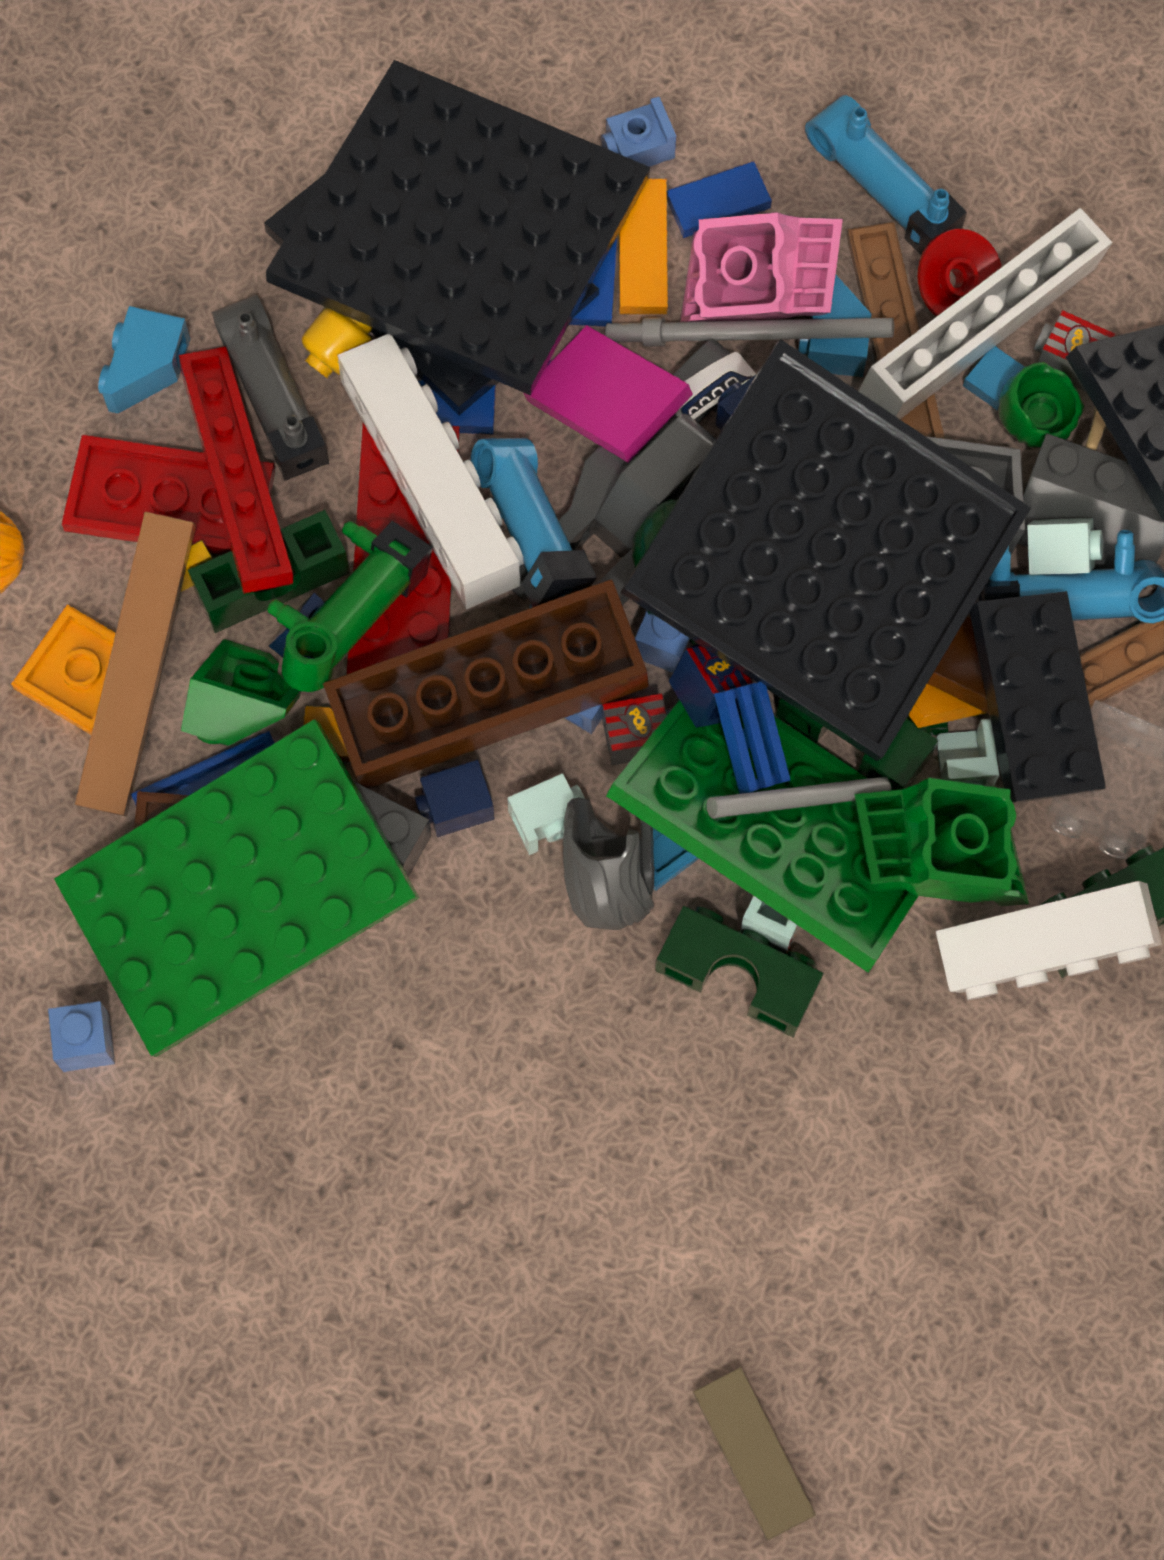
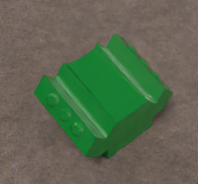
(943, 842)

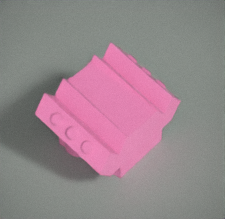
(761, 268)

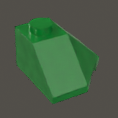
(236, 695)

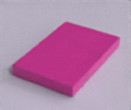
(608, 393)

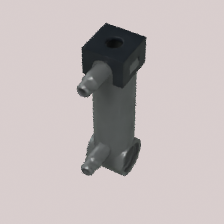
(270, 387)

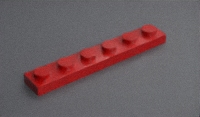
(235, 470)

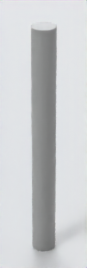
(793, 797)

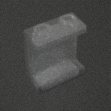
(1134, 782)

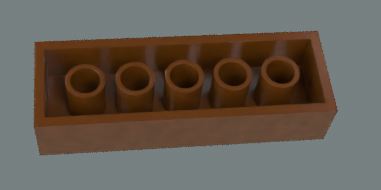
(487, 684)

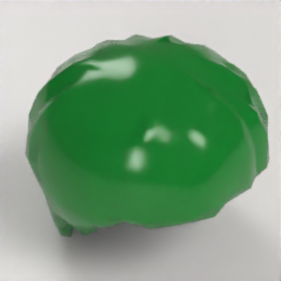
(1039, 403)

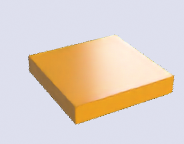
(69, 668)

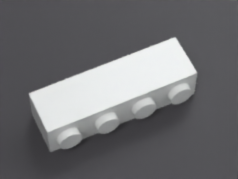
(1049, 938)

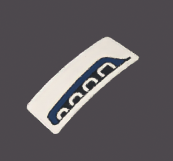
(713, 381)

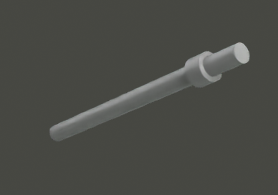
(656, 331)

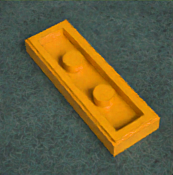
(644, 253)

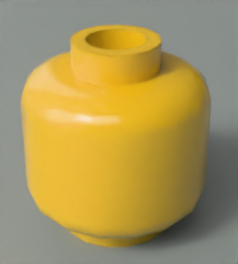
(332, 335)

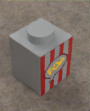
(1059, 340)

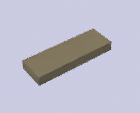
(754, 1454)

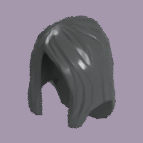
(605, 871)

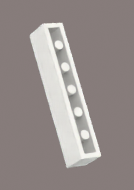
(986, 315)
(430, 470)

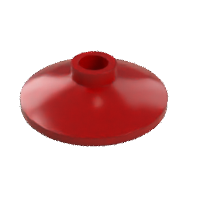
(962, 253)

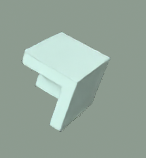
(969, 756)

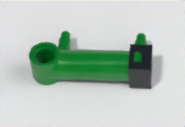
(393, 568)

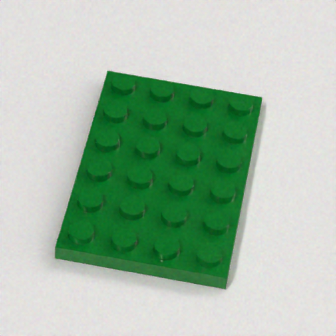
(794, 860)
(236, 888)

